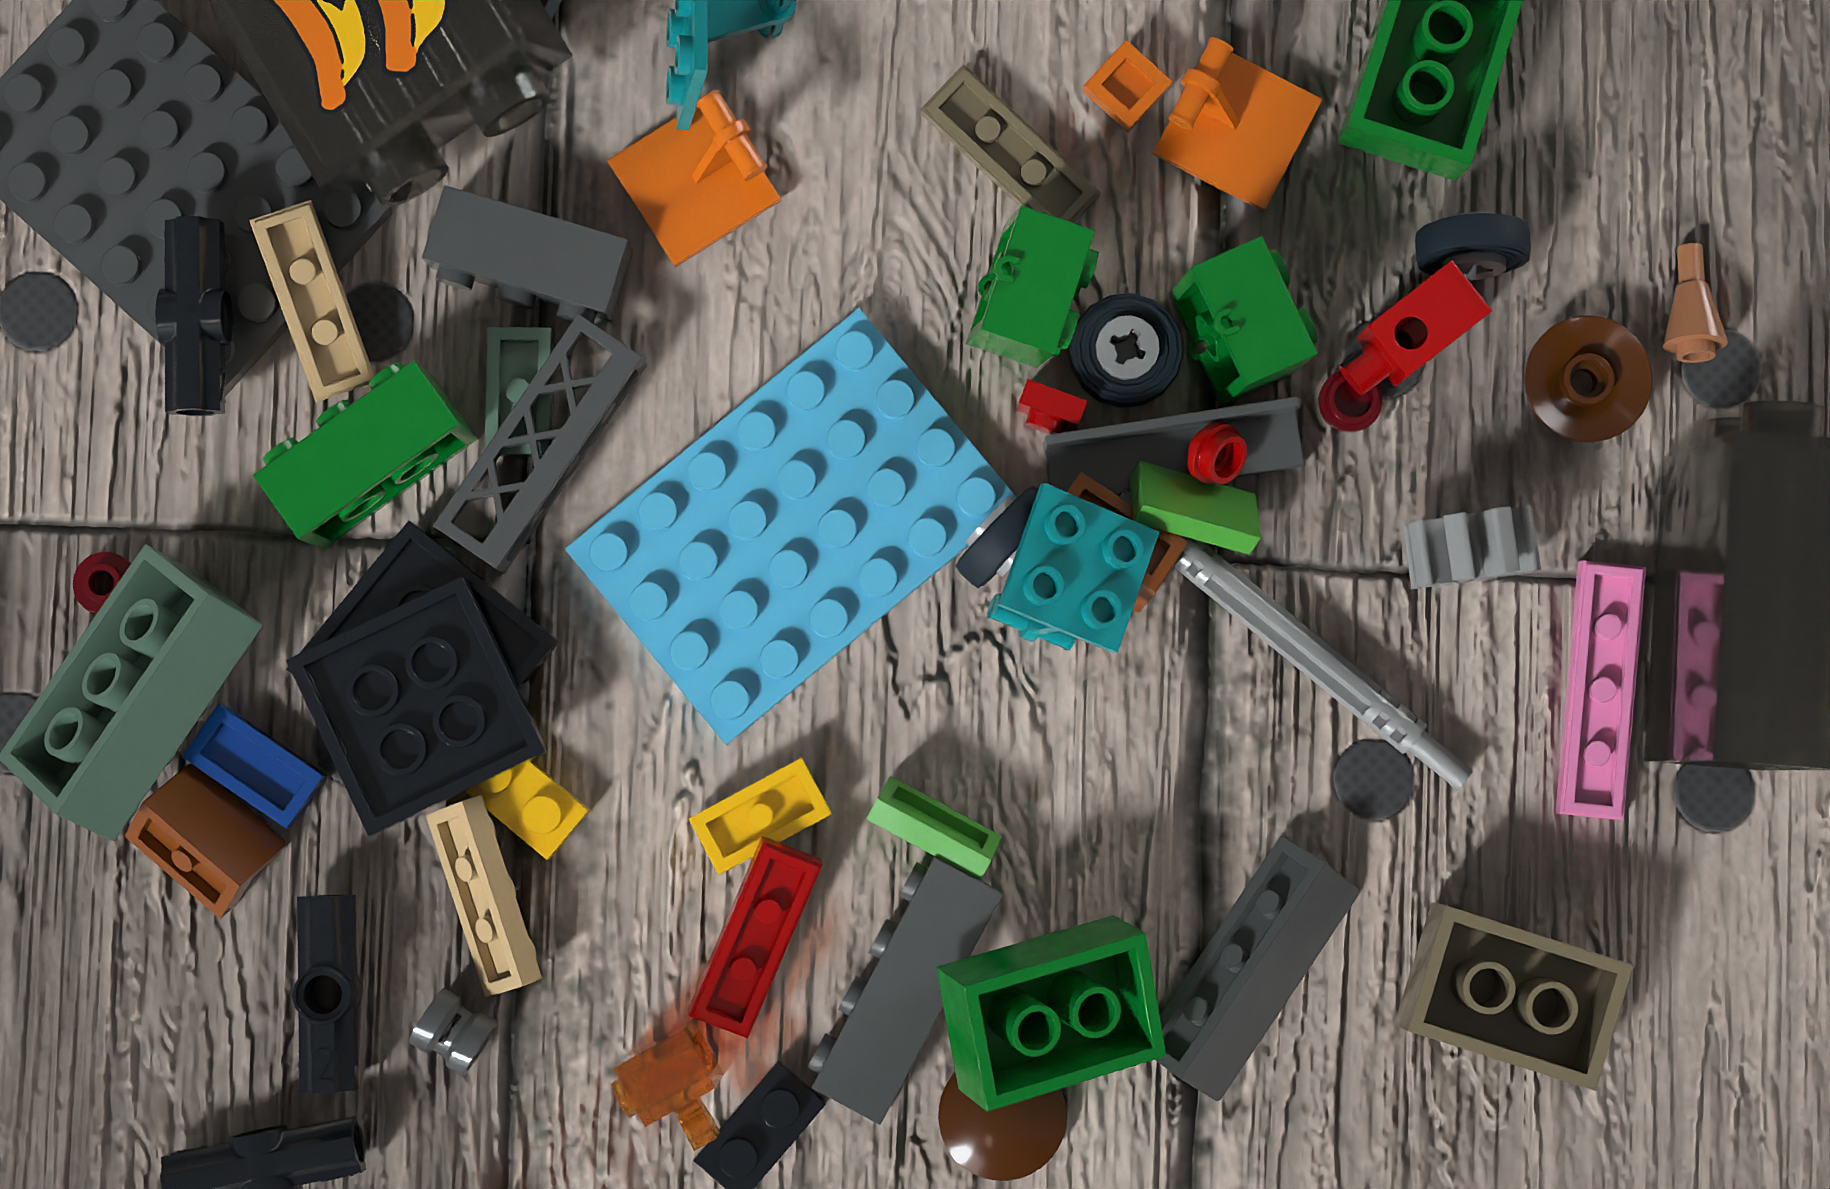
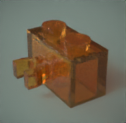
(671, 1077)

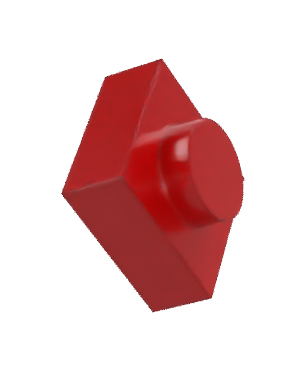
(1050, 408)

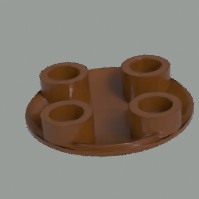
(1003, 1141)

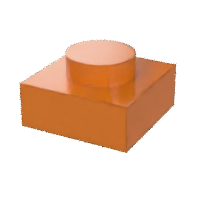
(1127, 86)

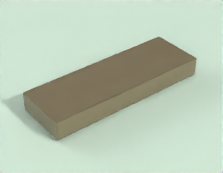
(1007, 148)

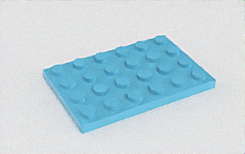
(791, 526)

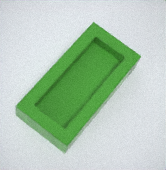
(1194, 509)
(934, 828)

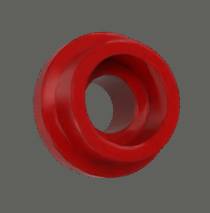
(1216, 453)

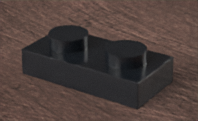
(760, 1129)

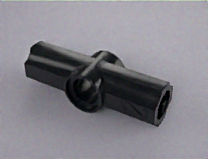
(194, 316)
(327, 1036)
(270, 1158)

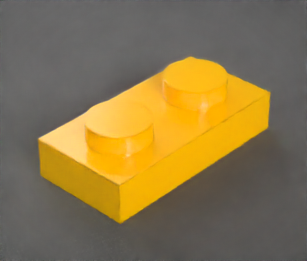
(532, 807)
(768, 808)

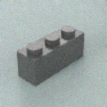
(526, 256)

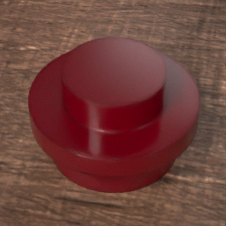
(1347, 409)

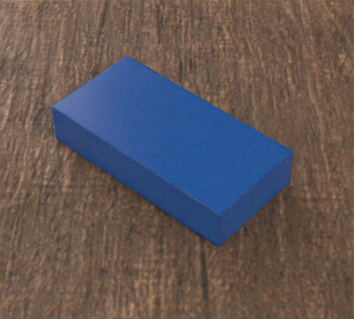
(254, 766)

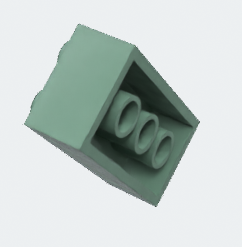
(128, 693)

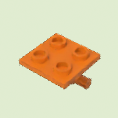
(1236, 125)
(696, 180)

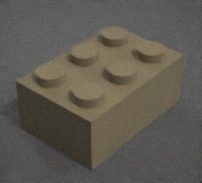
(1513, 995)

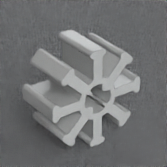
(1471, 547)

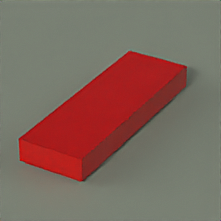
(754, 937)

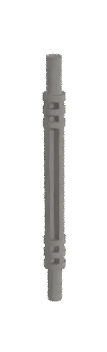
(1315, 658)

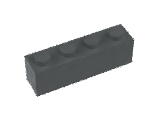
(902, 995)

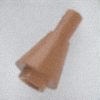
(1694, 323)

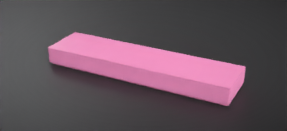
(1600, 690)

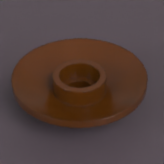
(1618, 373)

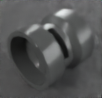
(465, 1039)

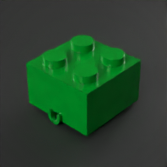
(1033, 280)
(1245, 319)

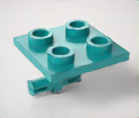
(704, 21)
(1074, 573)

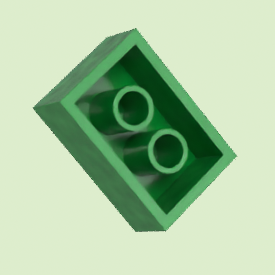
(1429, 81)
(364, 454)
(1051, 1012)

